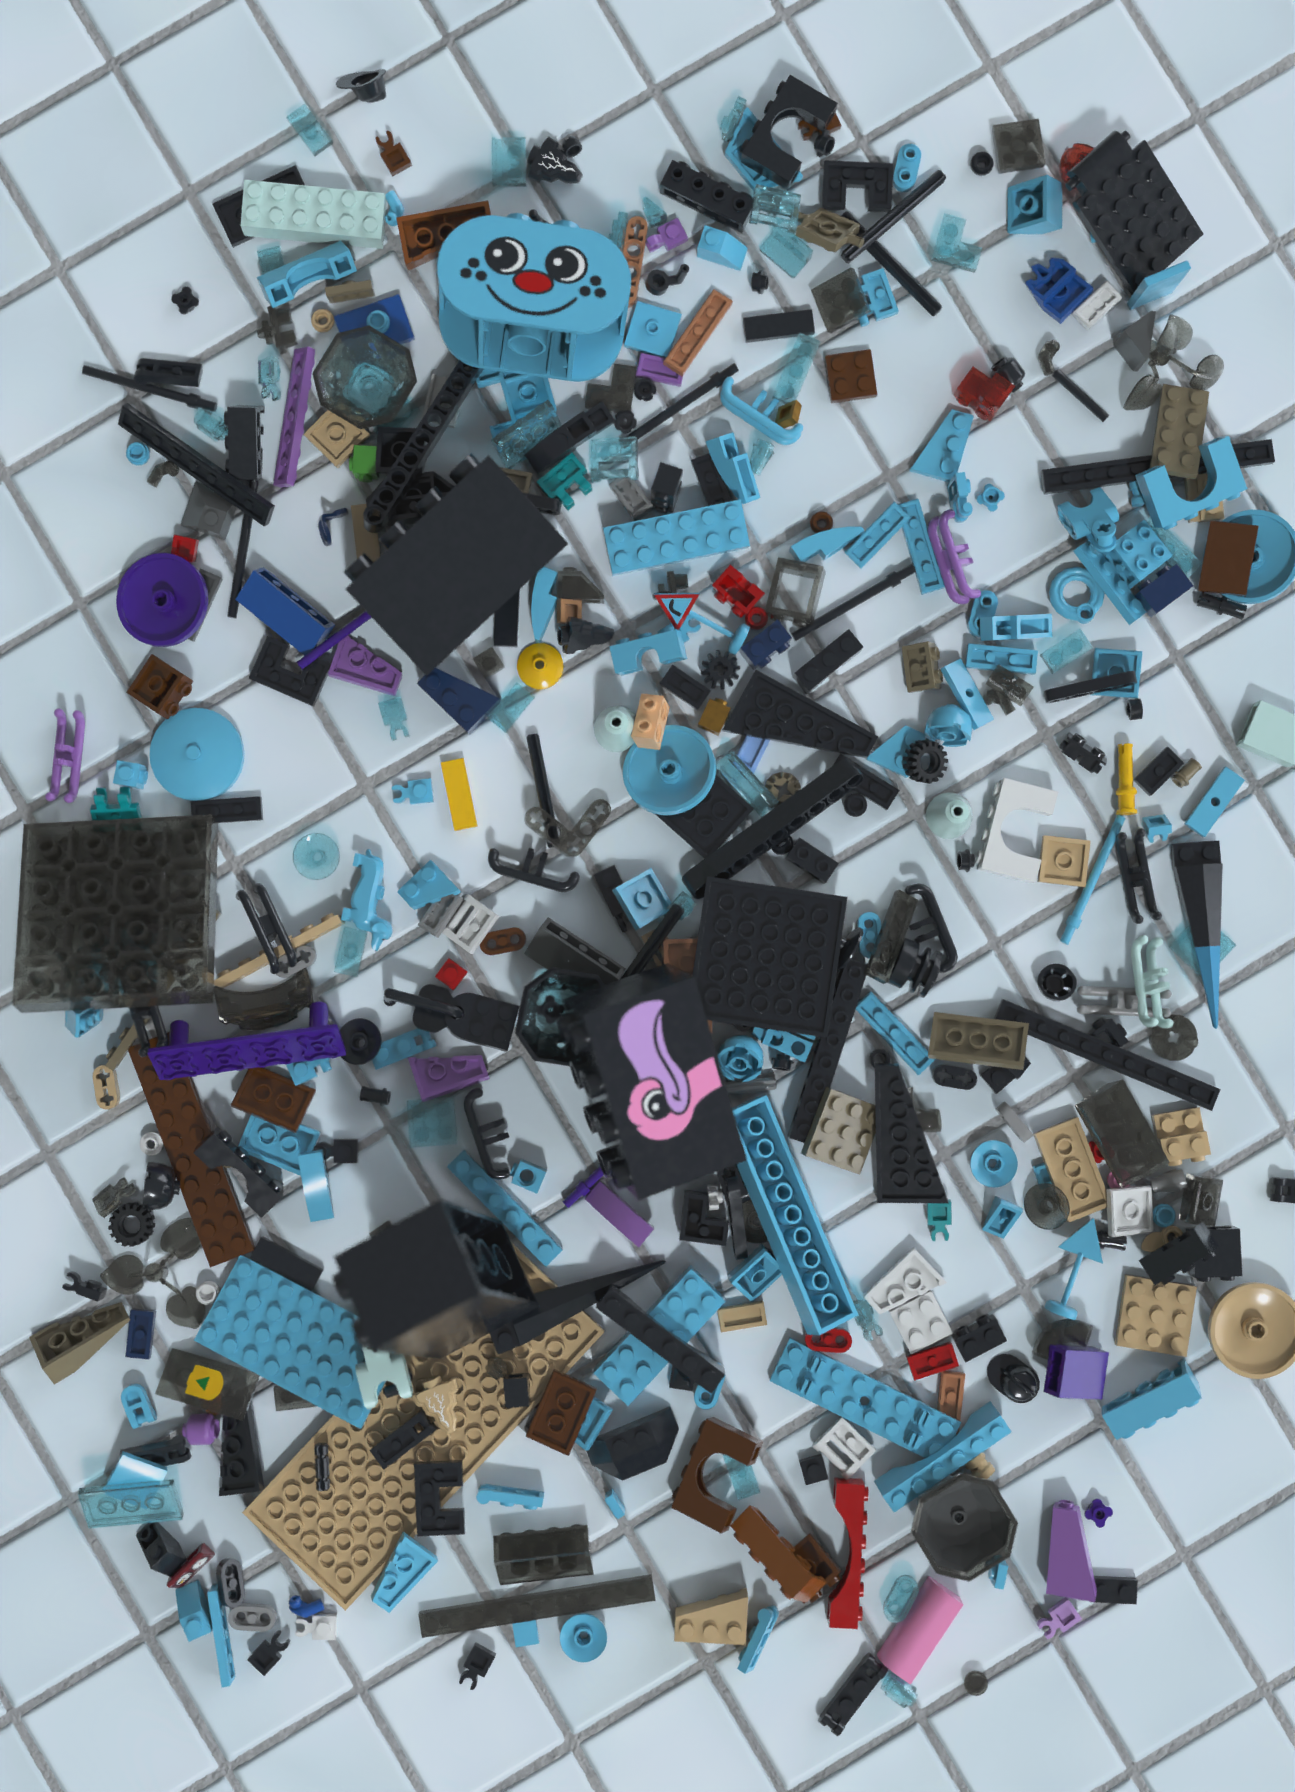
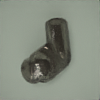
(160, 470)

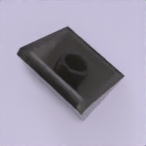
(1200, 1200)

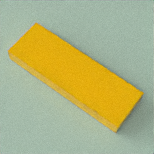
(459, 794)

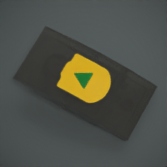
(207, 1384)

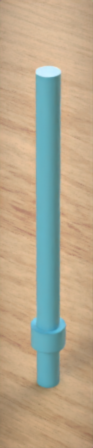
(1074, 921)

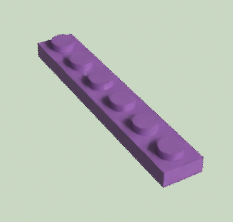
(294, 417)

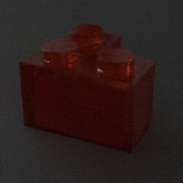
(983, 393)

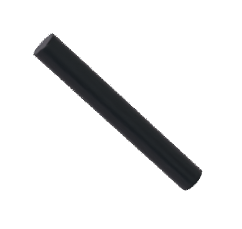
(1080, 395)

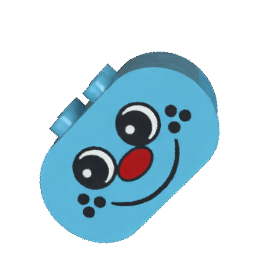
(533, 297)

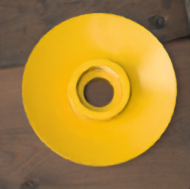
(544, 677)

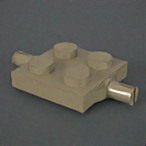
(828, 230)

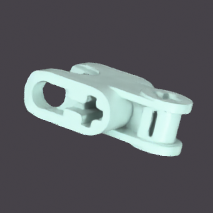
(380, 1368)

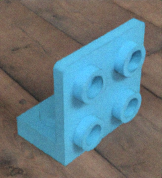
(1137, 554)

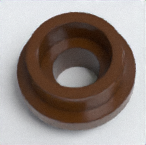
(821, 516)

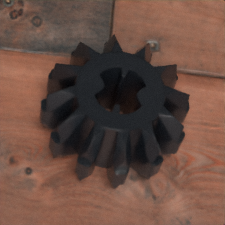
(714, 675)

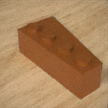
(426, 231)
(776, 1555)

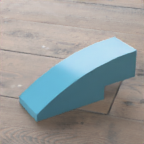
(733, 467)
(825, 543)
(543, 602)
(1015, 627)
(316, 1185)

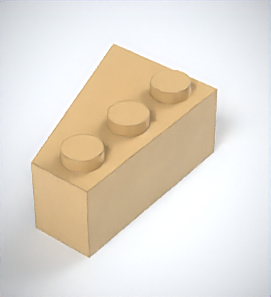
(714, 1620)

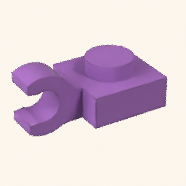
(669, 235)

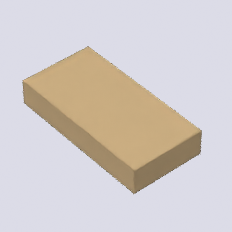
(742, 1316)

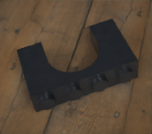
(792, 100)

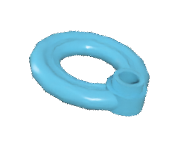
(1072, 612)

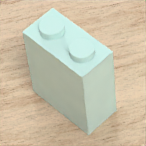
(1270, 733)

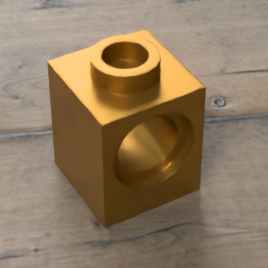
(714, 716)

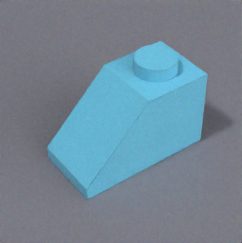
(721, 248)
(193, 1610)

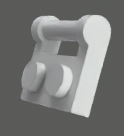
(475, 926)
(849, 1441)

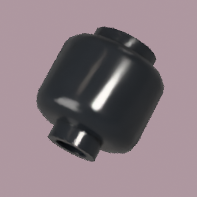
(1010, 370)

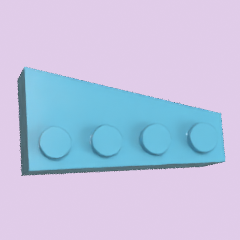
(1152, 1401)

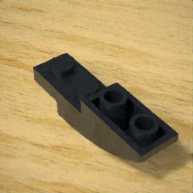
(568, 437)

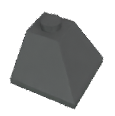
(208, 512)

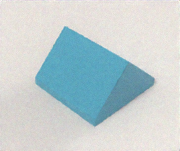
(755, 1273)

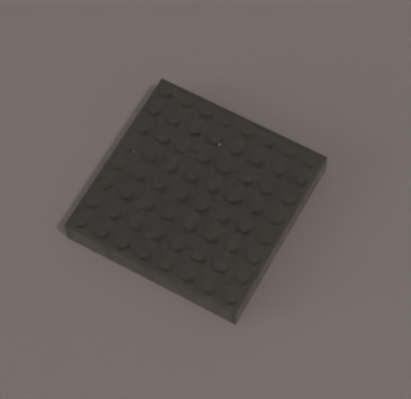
(116, 914)

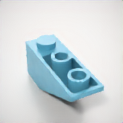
(82, 1021)

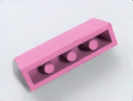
(920, 1631)

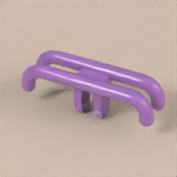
(949, 559)
(67, 756)

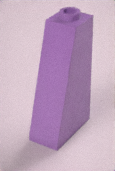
(1069, 1558)

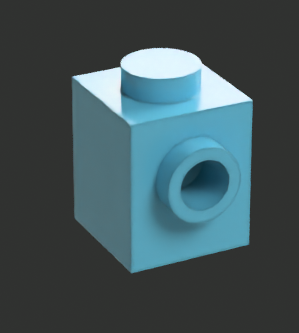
(130, 775)

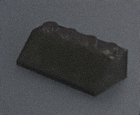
(1121, 1133)
(543, 1554)

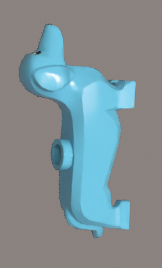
(365, 899)

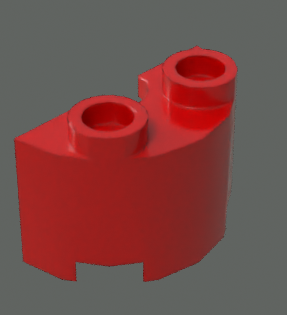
(736, 591)

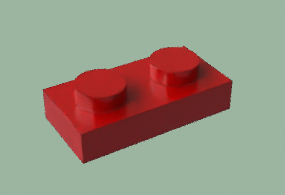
(932, 1361)

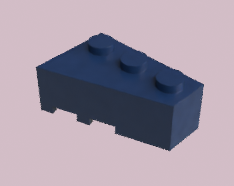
(459, 699)

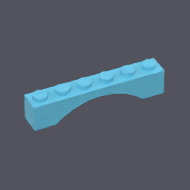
(908, 1482)

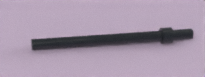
(716, 380)
(192, 400)
(241, 558)
(892, 580)

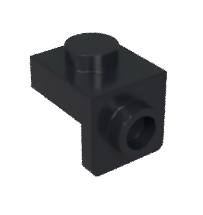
(1114, 1031)

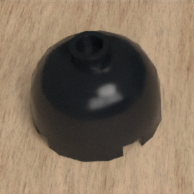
(159, 1186)

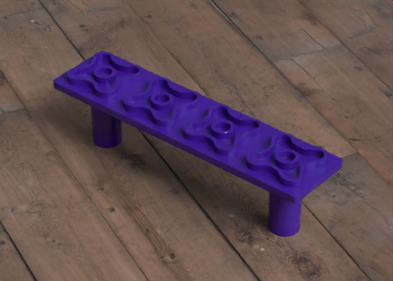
(249, 1051)

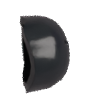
(1055, 983)

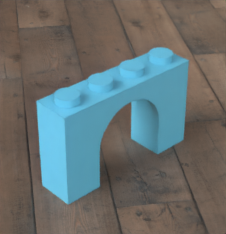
(1223, 483)

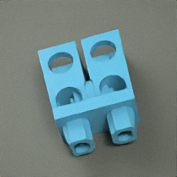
(785, 1042)

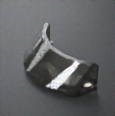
(265, 1007)

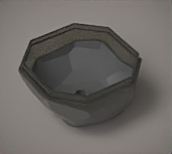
(974, 1542)

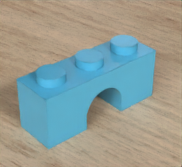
(628, 654)

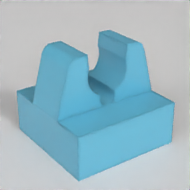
(1156, 826)

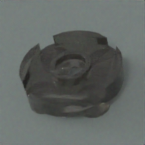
(1183, 1047)

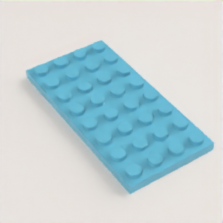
(288, 1338)

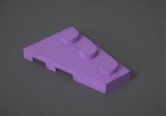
(363, 668)
(445, 1075)

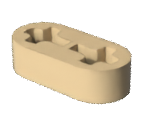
(100, 1088)

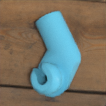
(396, 208)

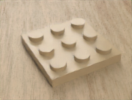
(1155, 1316)

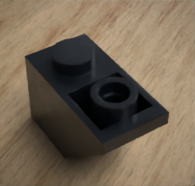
(160, 1549)

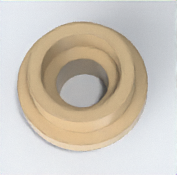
(320, 314)

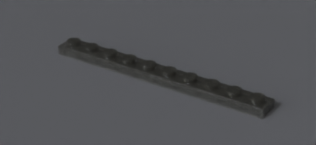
(536, 1606)

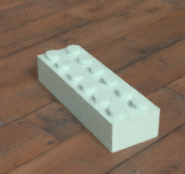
(313, 214)

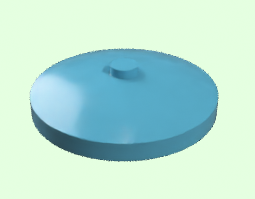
(1273, 556)
(197, 754)
(672, 777)

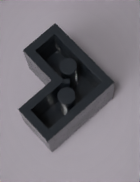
(696, 1225)

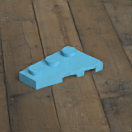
(945, 449)
(402, 1572)

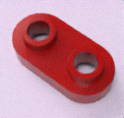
(827, 1341)

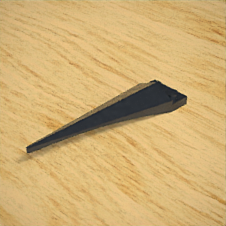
(561, 1304)

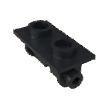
(1091, 756)

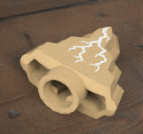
(438, 1400)

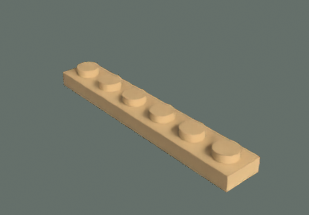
(250, 966)

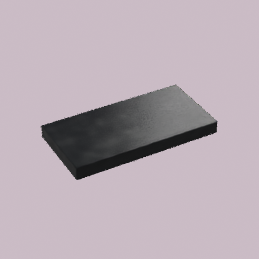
(230, 207)

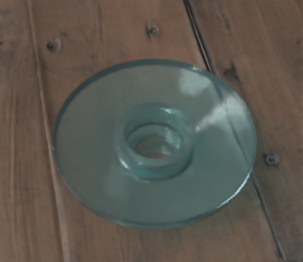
(304, 856)

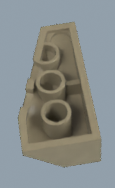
(70, 1345)

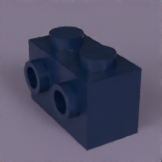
(1163, 590)
(766, 644)

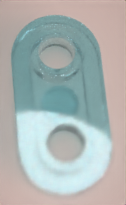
(900, 1597)

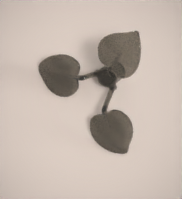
(1174, 337)
(127, 1272)

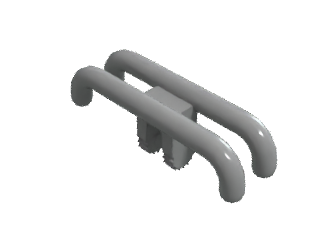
(1123, 1001)

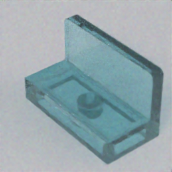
(786, 251)

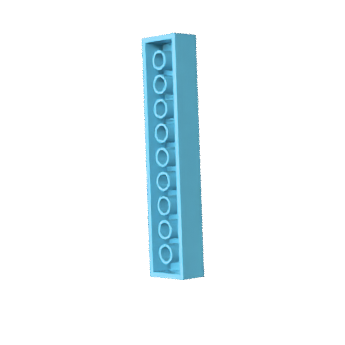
(790, 1220)

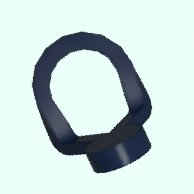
(322, 523)

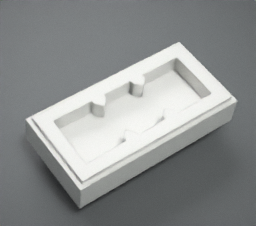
(1097, 305)

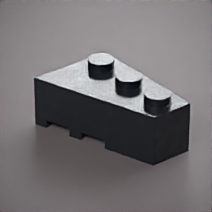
(244, 441)
(1179, 1254)

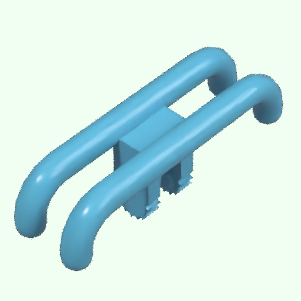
(757, 419)

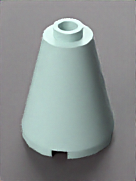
(611, 737)
(943, 820)

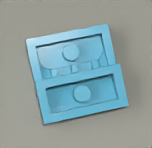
(135, 1470)

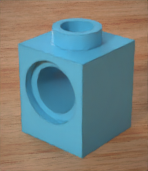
(535, 1183)

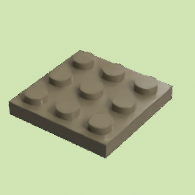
(841, 1131)

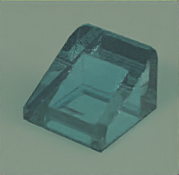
(654, 214)

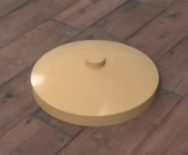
(1253, 1330)

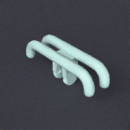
(1148, 982)

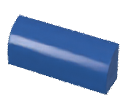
(284, 611)

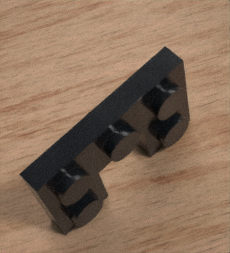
(850, 174)
(301, 687)
(430, 1517)

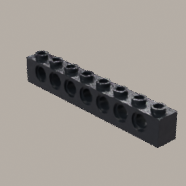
(828, 1049)

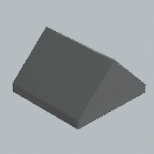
(1136, 340)

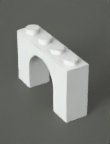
(995, 855)

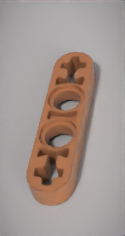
(635, 261)

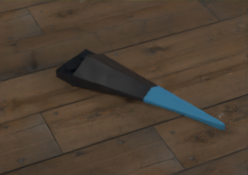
(1199, 881)

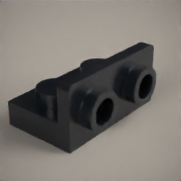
(978, 1337)

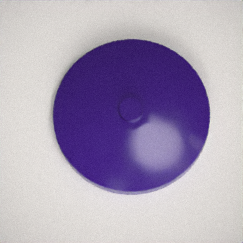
(162, 600)

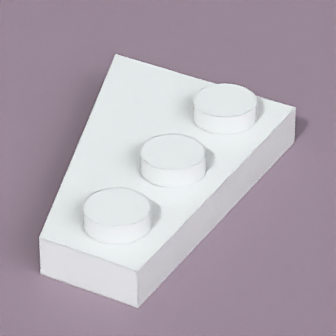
(904, 1281)

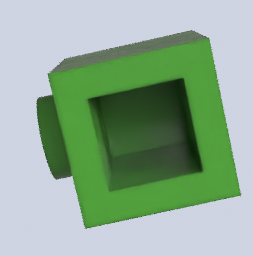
(364, 463)

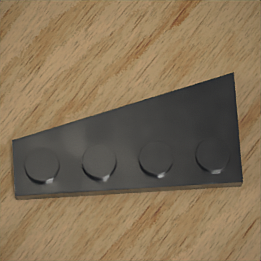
(241, 1459)

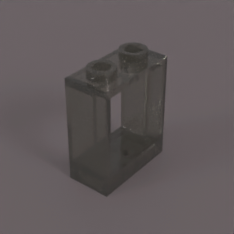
(800, 569)

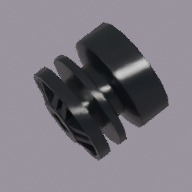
(915, 968)

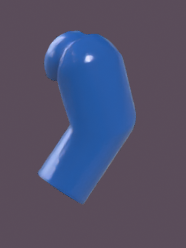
(304, 1609)

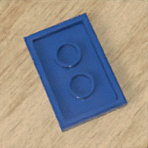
(399, 325)

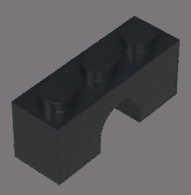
(666, 488)
(827, 661)

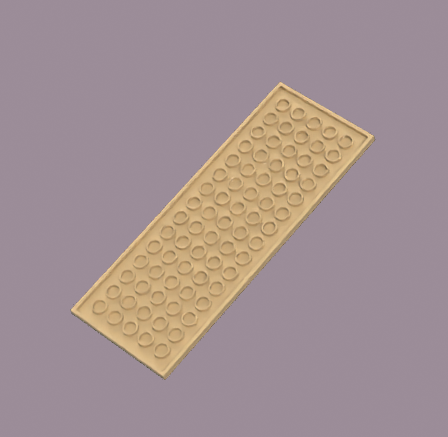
(353, 1527)

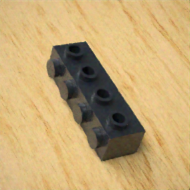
(707, 195)

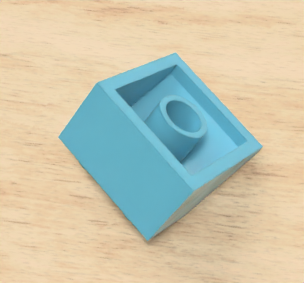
(1035, 206)

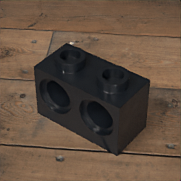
(811, 860)

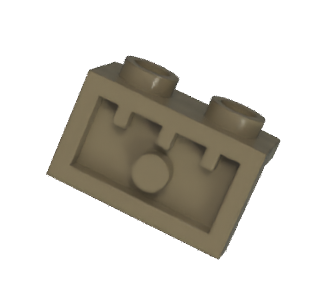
(922, 667)

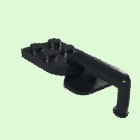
(484, 1018)

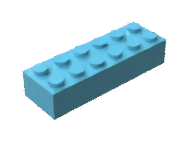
(676, 537)
(680, 1310)

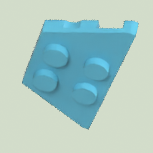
(733, 154)

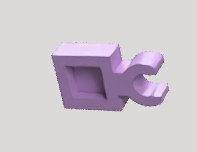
(1062, 1616)

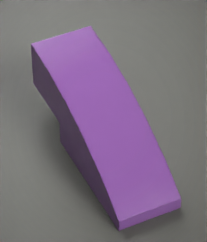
(619, 1214)

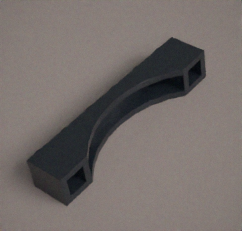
(666, 1344)

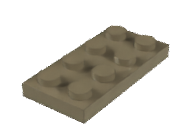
(1179, 430)
(978, 1040)

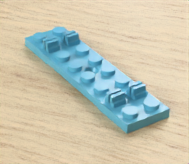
(841, 1388)

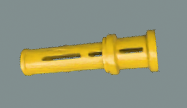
(1126, 791)

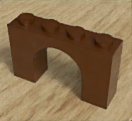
(692, 1495)

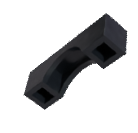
(219, 1150)

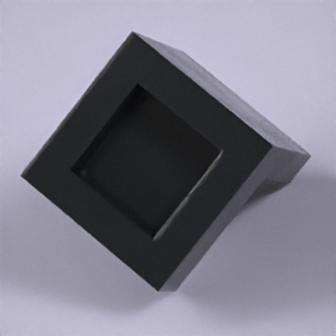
(516, 1390)

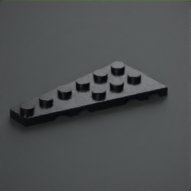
(785, 716)
(902, 1153)

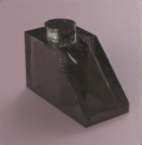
(576, 586)

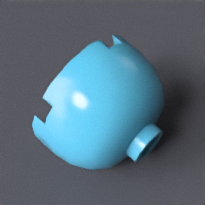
(949, 725)
(740, 1058)

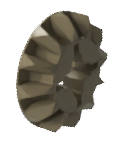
(778, 780)

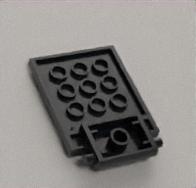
(1131, 208)

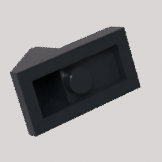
(1000, 1077)

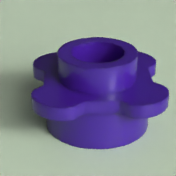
(1093, 1508)

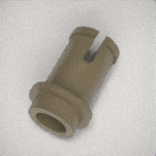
(1183, 776)

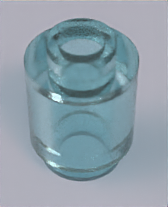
(211, 424)
(899, 1690)

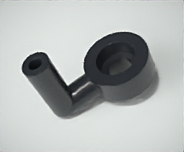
(664, 280)

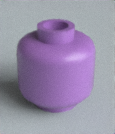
(201, 1429)

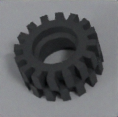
(936, 761)
(119, 1231)

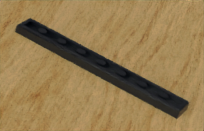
(196, 464)

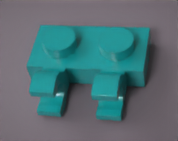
(562, 477)
(123, 810)

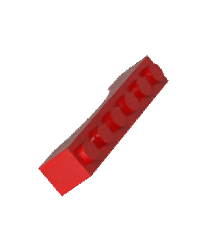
(844, 1599)

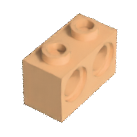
(650, 721)

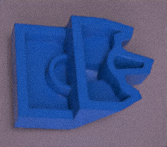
(1058, 288)

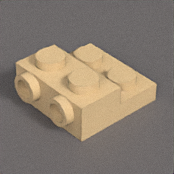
(1181, 1135)

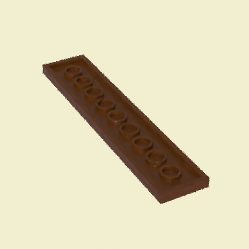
(205, 1190)

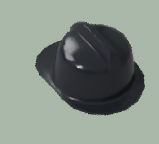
(366, 85)
(1013, 1378)

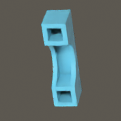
(327, 263)

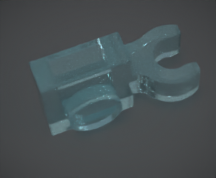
(268, 376)
(866, 1319)

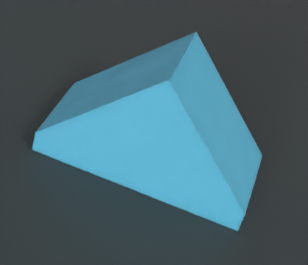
(1001, 1217)

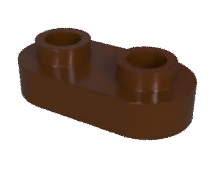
(503, 941)

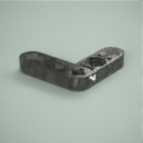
(565, 834)

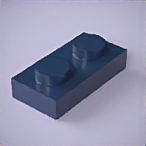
(140, 1333)

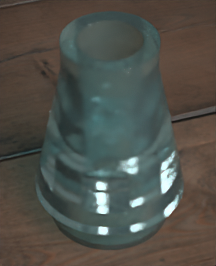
(760, 455)

